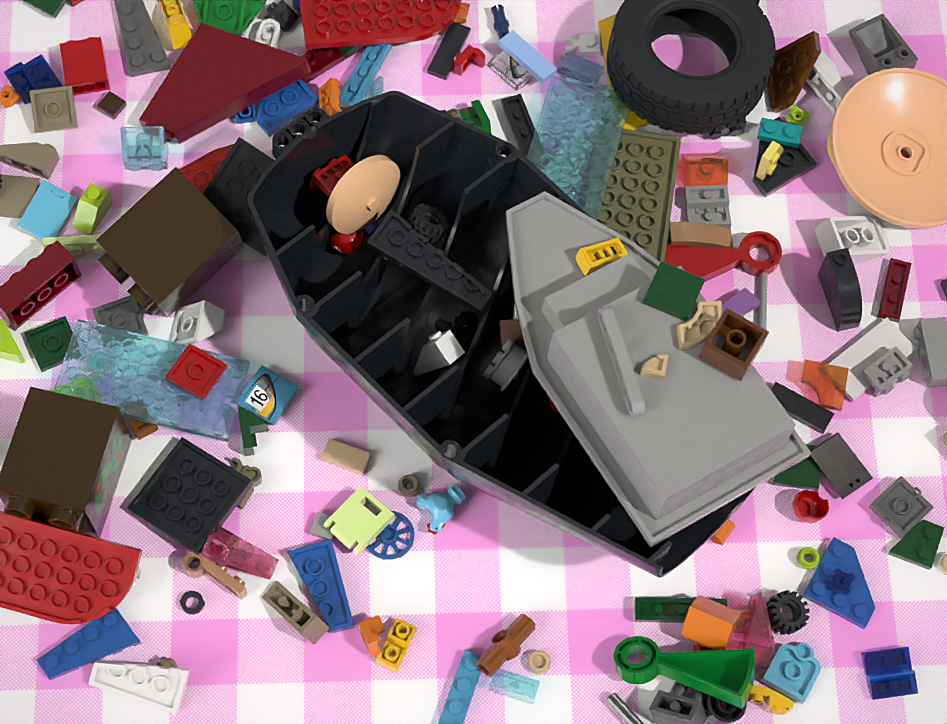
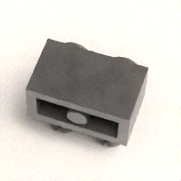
(677, 709)

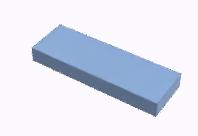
(527, 56)

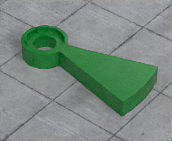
(718, 673)

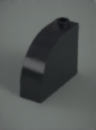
(841, 289)

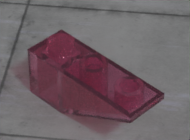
(238, 554)
(758, 631)

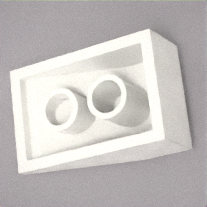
(857, 233)

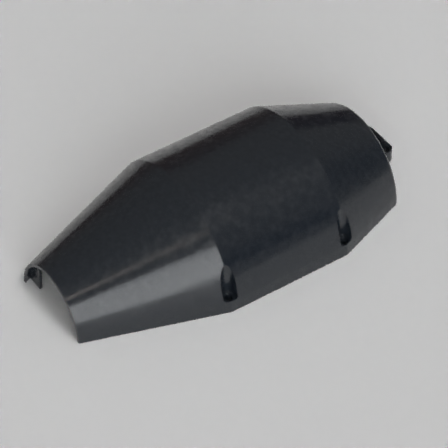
(380, 316)

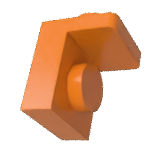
(369, 632)

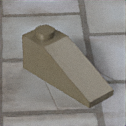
(30, 157)
(295, 612)

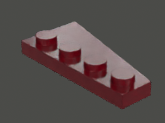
(322, 60)

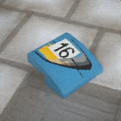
(268, 395)

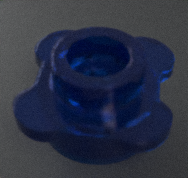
(847, 578)

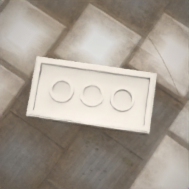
(868, 350)

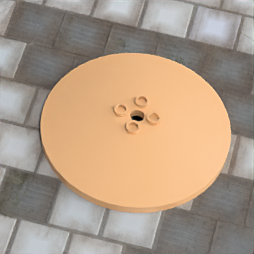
(871, 127)

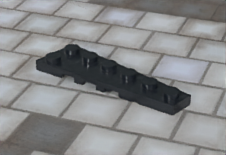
(414, 253)

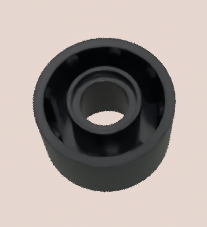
(718, 715)

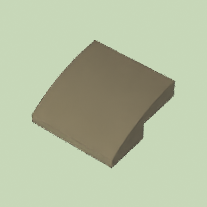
(16, 194)

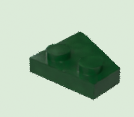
(919, 545)

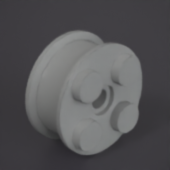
(506, 364)

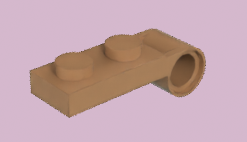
(217, 572)

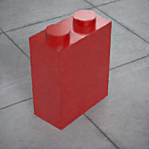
(85, 65)

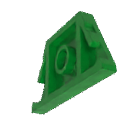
(228, 15)

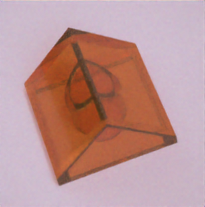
(705, 169)

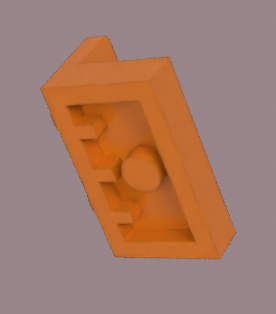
(329, 97)

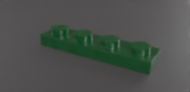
(665, 609)

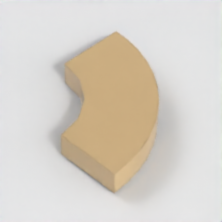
(700, 326)

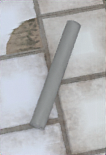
(762, 309)

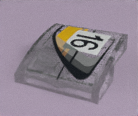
(509, 70)

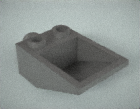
(881, 46)

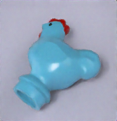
(440, 506)

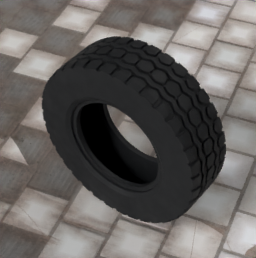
(683, 100)

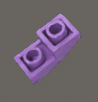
(742, 302)

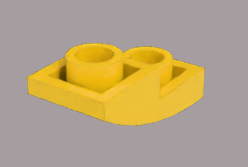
(396, 645)
(775, 701)

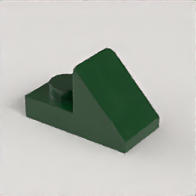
(249, 426)

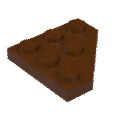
(792, 69)

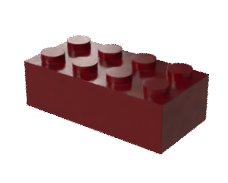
(37, 284)

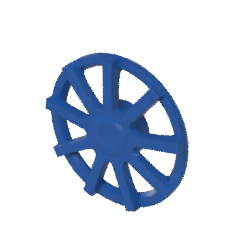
(390, 536)

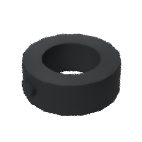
(192, 611)

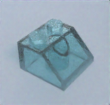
(144, 148)

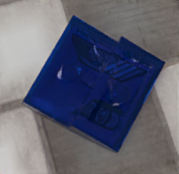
(32, 76)
(889, 673)

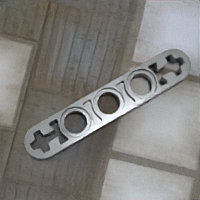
(621, 361)

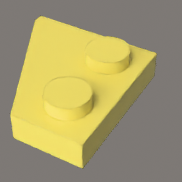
(768, 160)

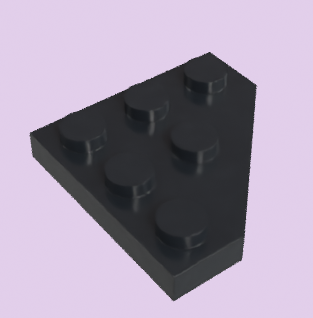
(790, 165)

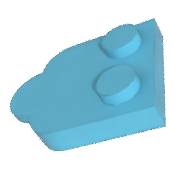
(793, 671)

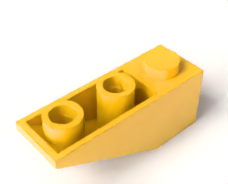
(175, 22)

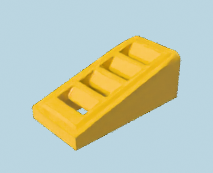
(588, 262)

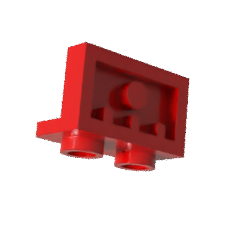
(329, 176)

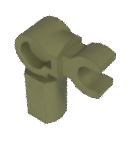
(252, 473)

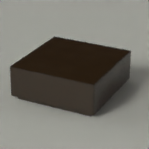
(111, 105)

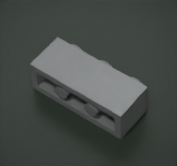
(933, 350)

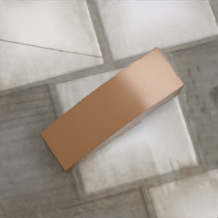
(699, 235)

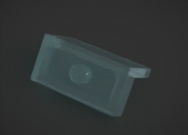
(579, 68)
(514, 686)

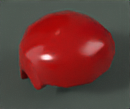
(346, 242)
(810, 506)

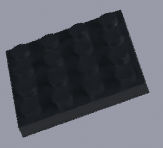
(232, 185)
(190, 495)

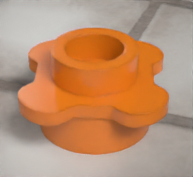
(9, 101)

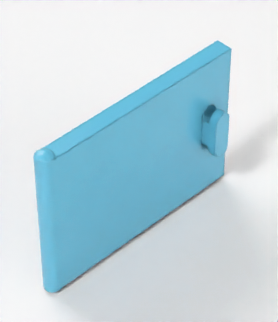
(47, 211)

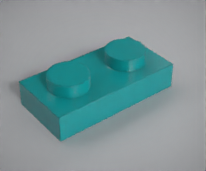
(780, 132)

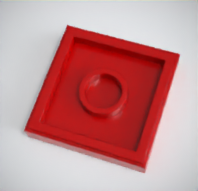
(196, 372)

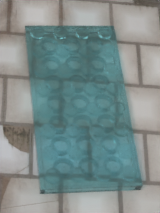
(579, 139)
(131, 372)

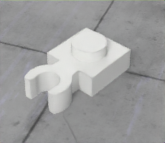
(586, 44)

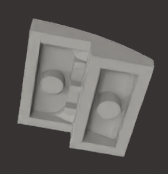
(708, 205)

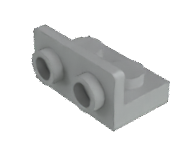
(887, 371)

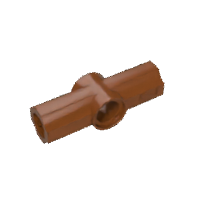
(505, 645)

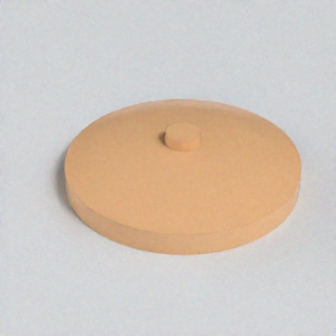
(363, 194)

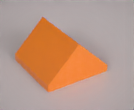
(710, 623)

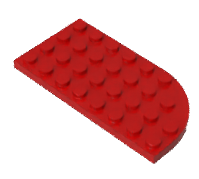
(373, 21)
(62, 571)

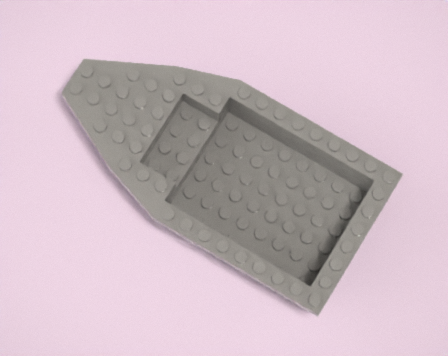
(700, 429)

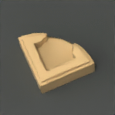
(655, 367)

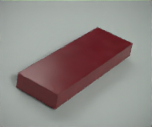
(894, 290)

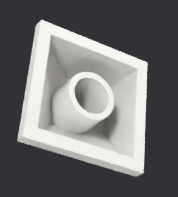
(197, 322)

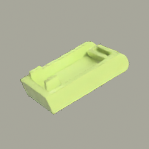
(356, 522)

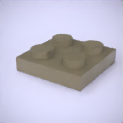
(53, 109)

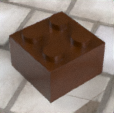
(733, 344)

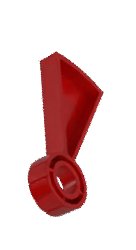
(712, 261)

